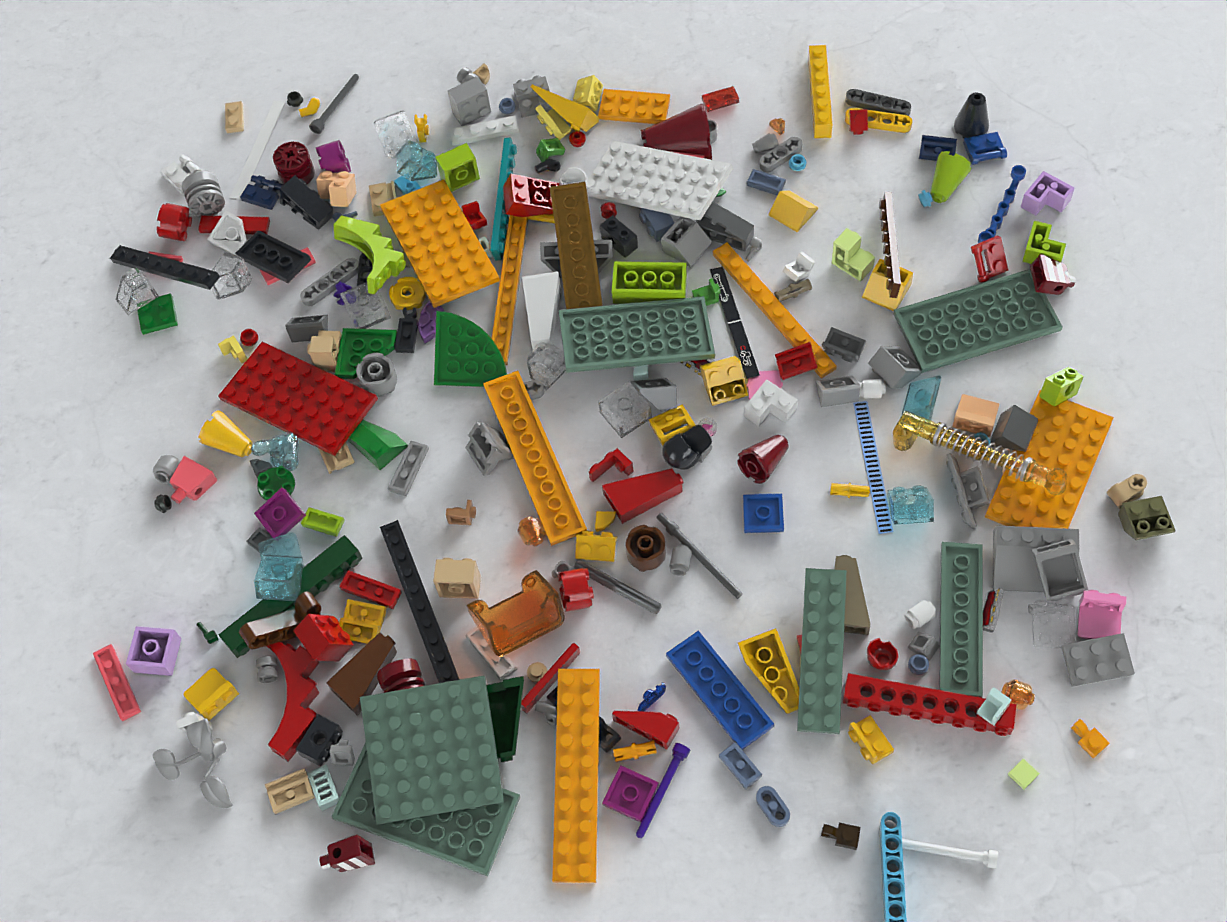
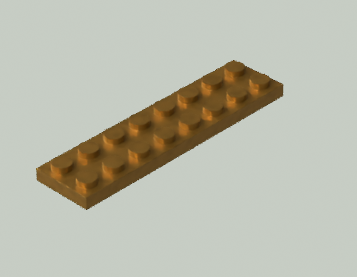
(576, 246)

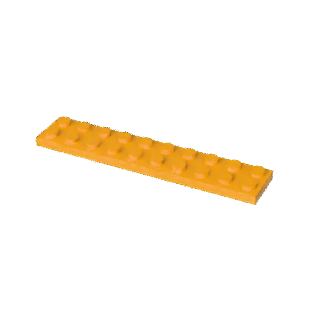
(535, 458)
(576, 776)

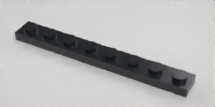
(165, 267)

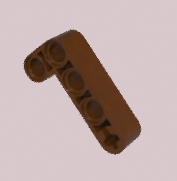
(279, 626)

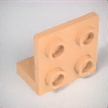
(975, 415)

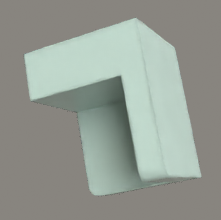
(994, 706)

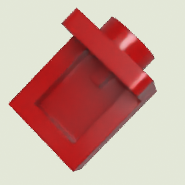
(858, 121)
(473, 215)

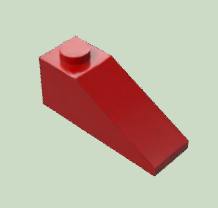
(649, 725)

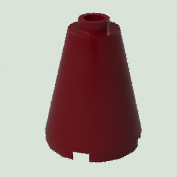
(762, 458)

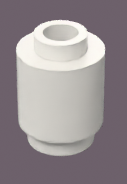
(871, 389)
(920, 614)

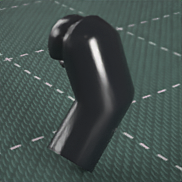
(549, 164)

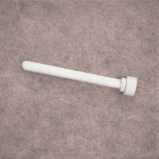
(988, 858)

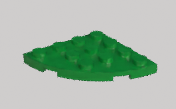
(464, 353)

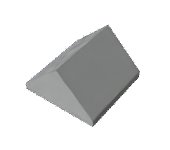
(838, 391)

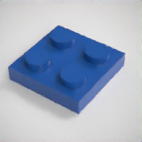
(763, 513)

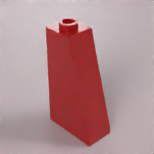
(641, 493)

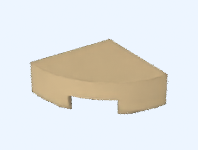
(483, 73)

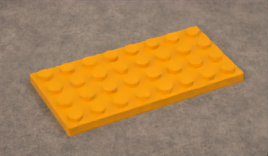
(439, 243)
(1066, 439)

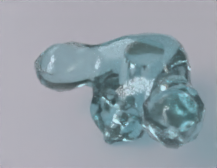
(282, 450)

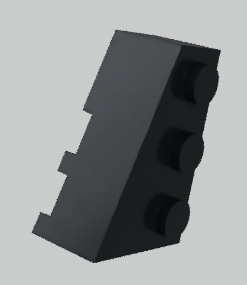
(306, 202)

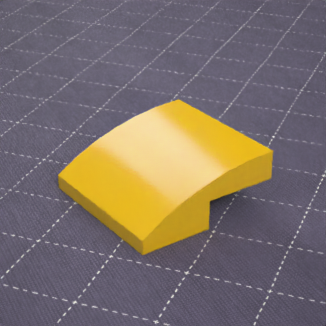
(362, 620)

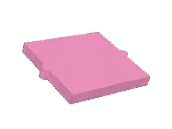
(756, 382)

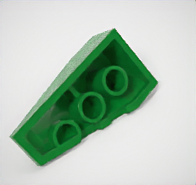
(377, 443)

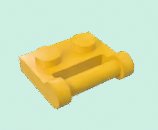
(670, 420)

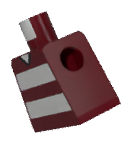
(1050, 276)
(348, 854)

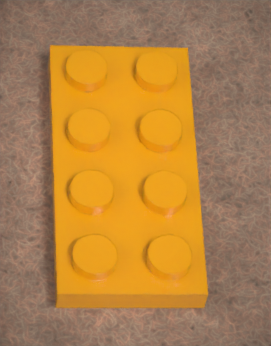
(634, 106)

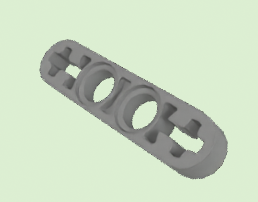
(328, 279)

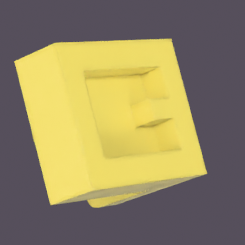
(231, 345)

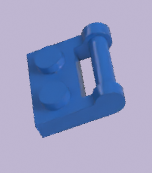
(983, 144)

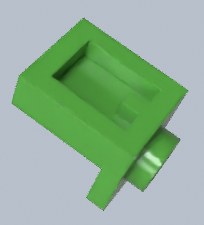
(548, 148)
(710, 292)

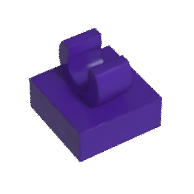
(341, 287)

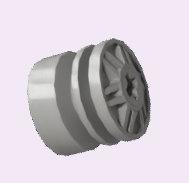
(203, 194)

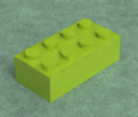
(648, 281)

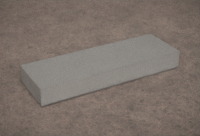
(408, 468)

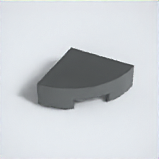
(260, 466)

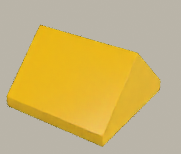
(792, 210)

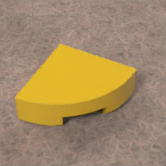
(604, 519)

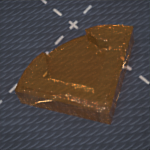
(778, 125)

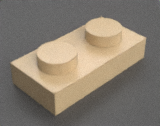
(234, 117)

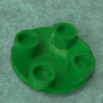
(274, 479)

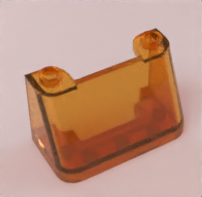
(519, 617)

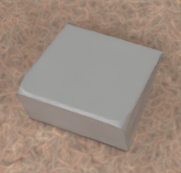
(924, 645)

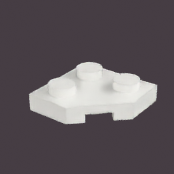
(228, 233)

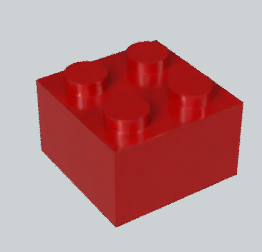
(323, 637)

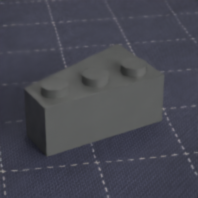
(727, 227)

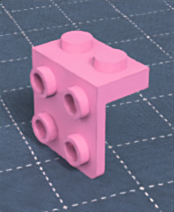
(1100, 614)

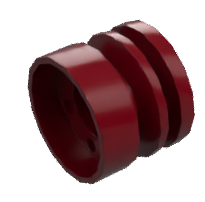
(293, 159)
(400, 675)

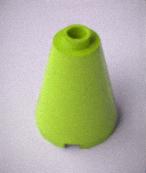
(948, 175)

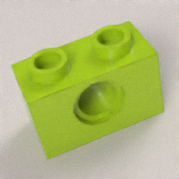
(1061, 386)

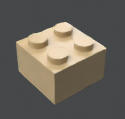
(457, 578)

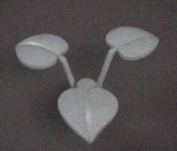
(200, 737)

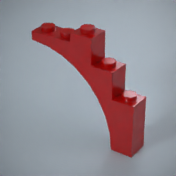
(300, 694)

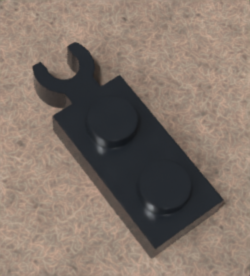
(407, 332)

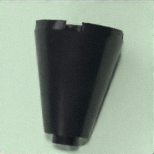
(972, 117)

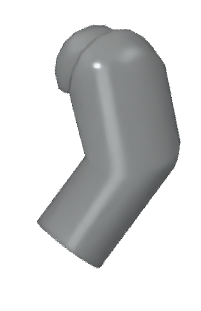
(549, 710)

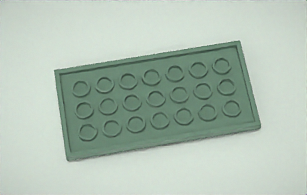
(976, 320)
(636, 334)
(459, 837)

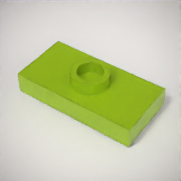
(322, 522)

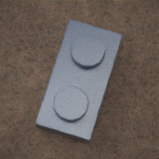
(740, 765)

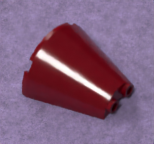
(681, 133)

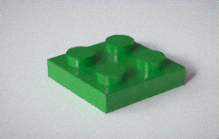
(157, 314)

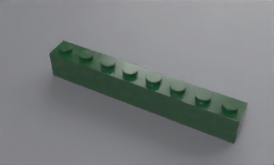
(315, 579)

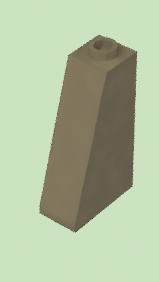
(856, 611)

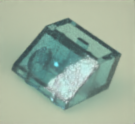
(416, 162)
(911, 505)

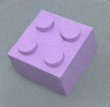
(153, 651)

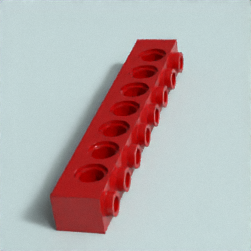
(919, 695)

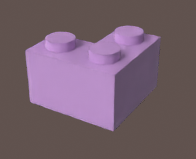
(1047, 191)

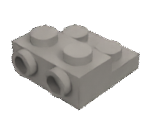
(528, 98)

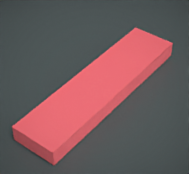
(116, 682)

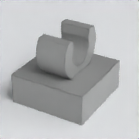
(342, 753)

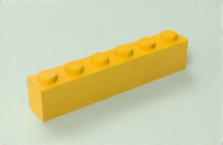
(820, 91)

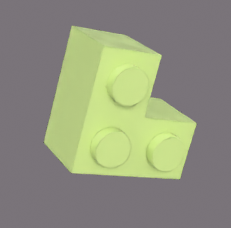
(850, 257)

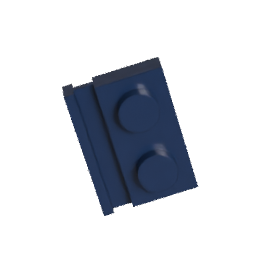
(933, 145)

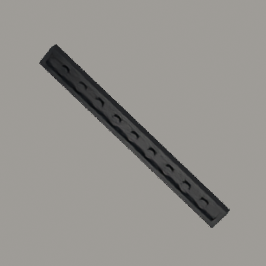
(419, 603)

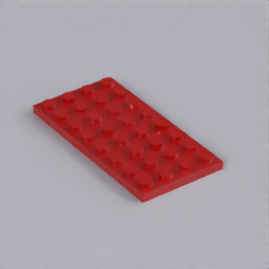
(298, 398)

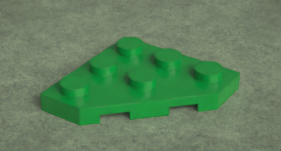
(357, 344)

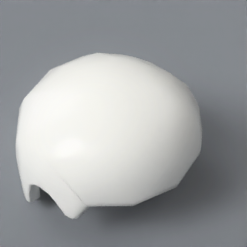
(572, 175)

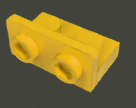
(870, 739)

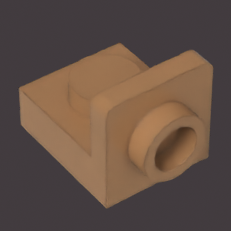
(461, 516)

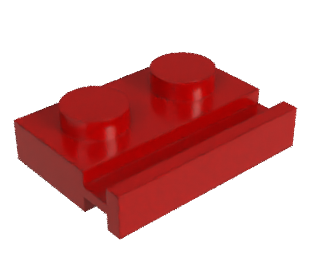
(796, 361)

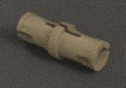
(803, 287)

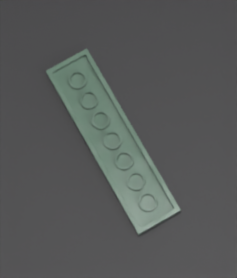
(961, 619)
(822, 651)

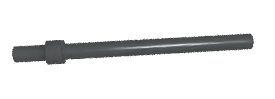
(673, 529)

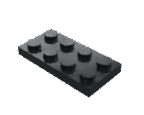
(273, 256)

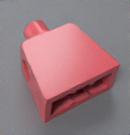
(191, 480)

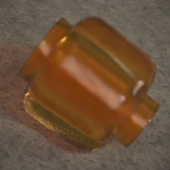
(531, 531)
(1019, 693)

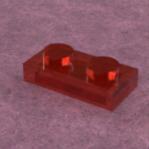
(720, 99)

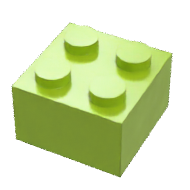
(458, 167)

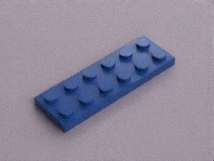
(720, 690)

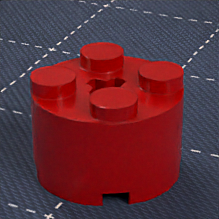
(173, 222)
(575, 590)

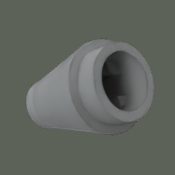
(765, 143)

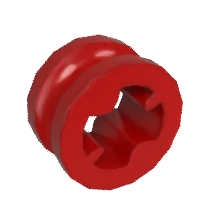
(608, 209)

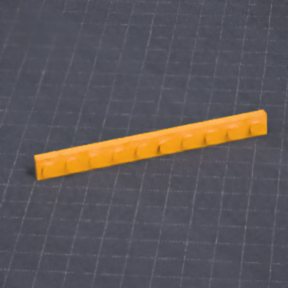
(509, 284)
(771, 306)

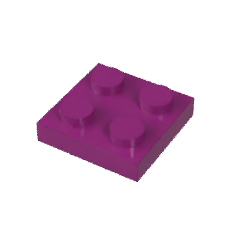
(280, 513)
(630, 793)

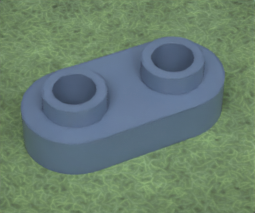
(773, 807)

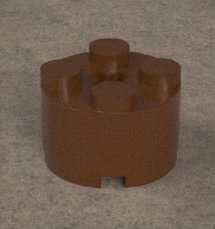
(645, 547)

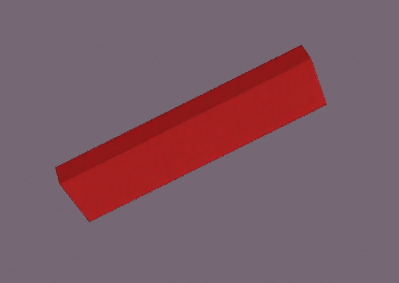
(250, 224)
(549, 678)

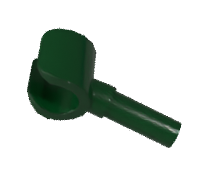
(211, 636)

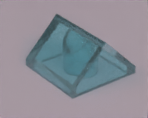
(922, 397)

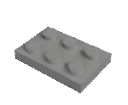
(1097, 659)

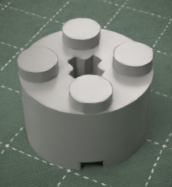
(377, 374)

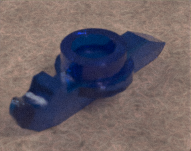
(651, 696)

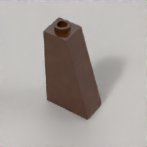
(359, 675)

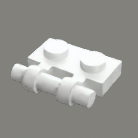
(176, 173)

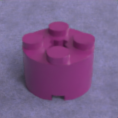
(333, 157)

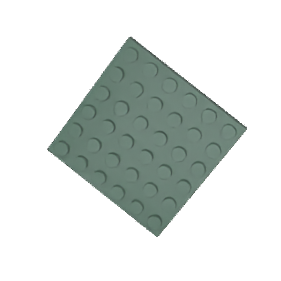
(431, 750)

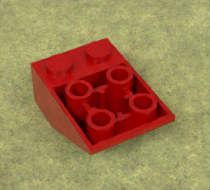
(527, 196)

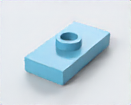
(405, 185)

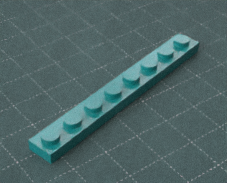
(500, 218)

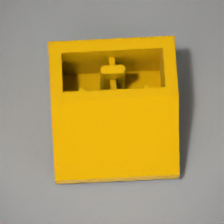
(876, 287)
(724, 380)

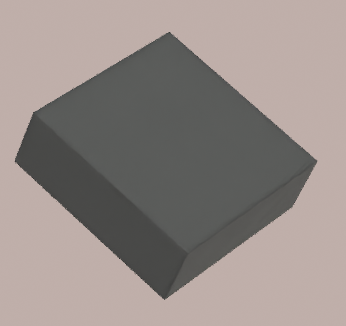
(257, 537)

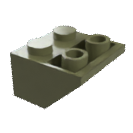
(1146, 518)

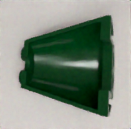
(505, 710)

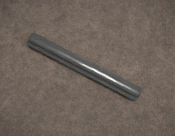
(619, 587)

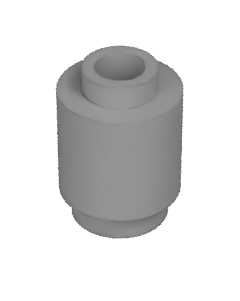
(680, 560)

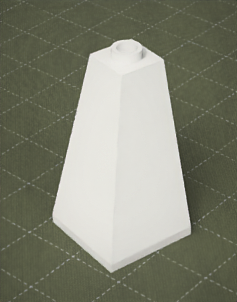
(542, 305)

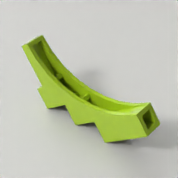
(378, 249)

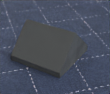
(303, 328)
(1014, 429)

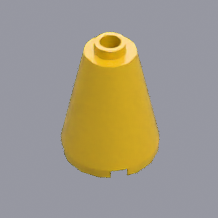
(225, 435)

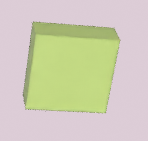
(1023, 774)

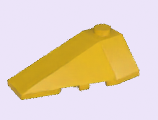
(575, 114)
(770, 664)

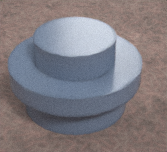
(507, 106)
(918, 664)

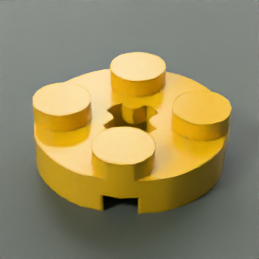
(414, 300)

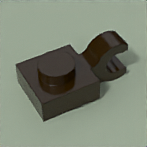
(845, 835)

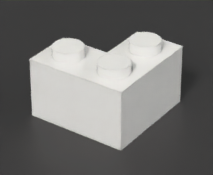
(769, 400)

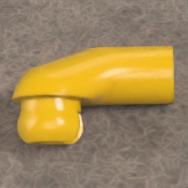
(311, 108)

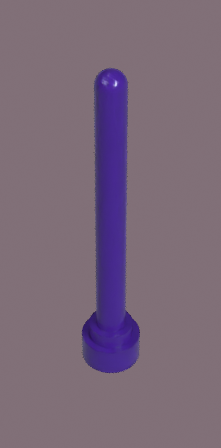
(679, 753)

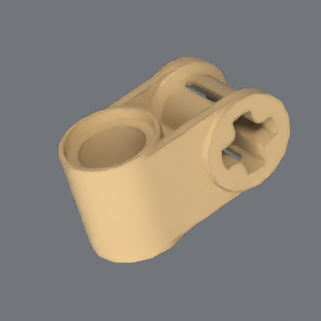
(1127, 490)

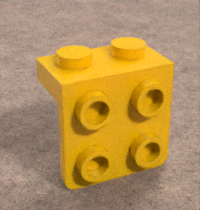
(210, 693)

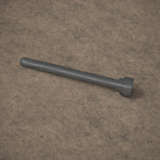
(317, 125)

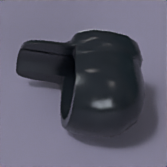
(679, 454)

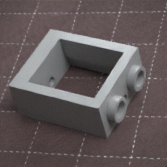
(1055, 550)

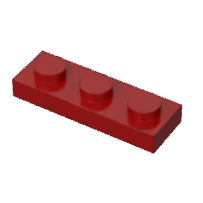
(370, 589)

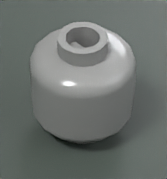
(165, 468)

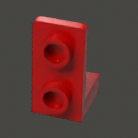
(615, 458)

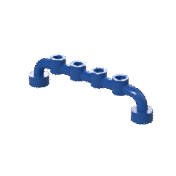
(1017, 174)

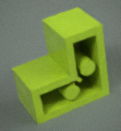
(1040, 244)

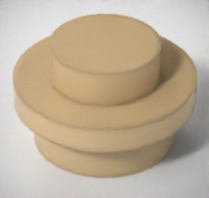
(536, 671)

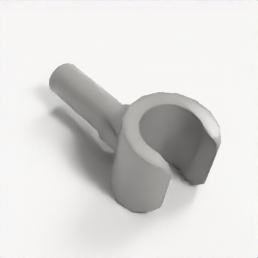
(756, 244)

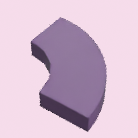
(427, 322)

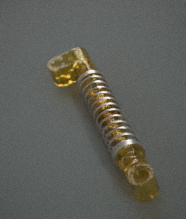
(979, 450)

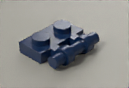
(261, 197)

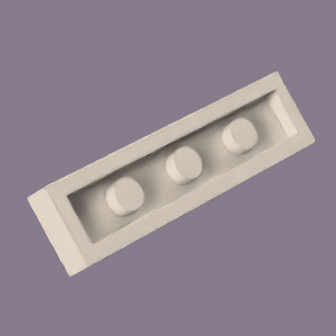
(484, 130)

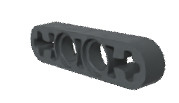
(878, 101)

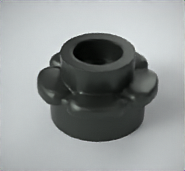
(294, 99)
(163, 503)

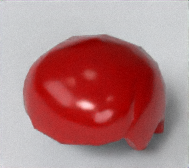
(882, 654)

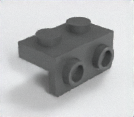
(843, 344)

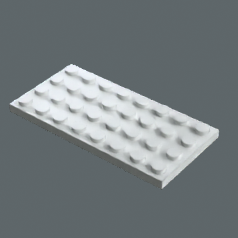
(657, 180)

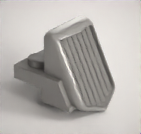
(487, 447)

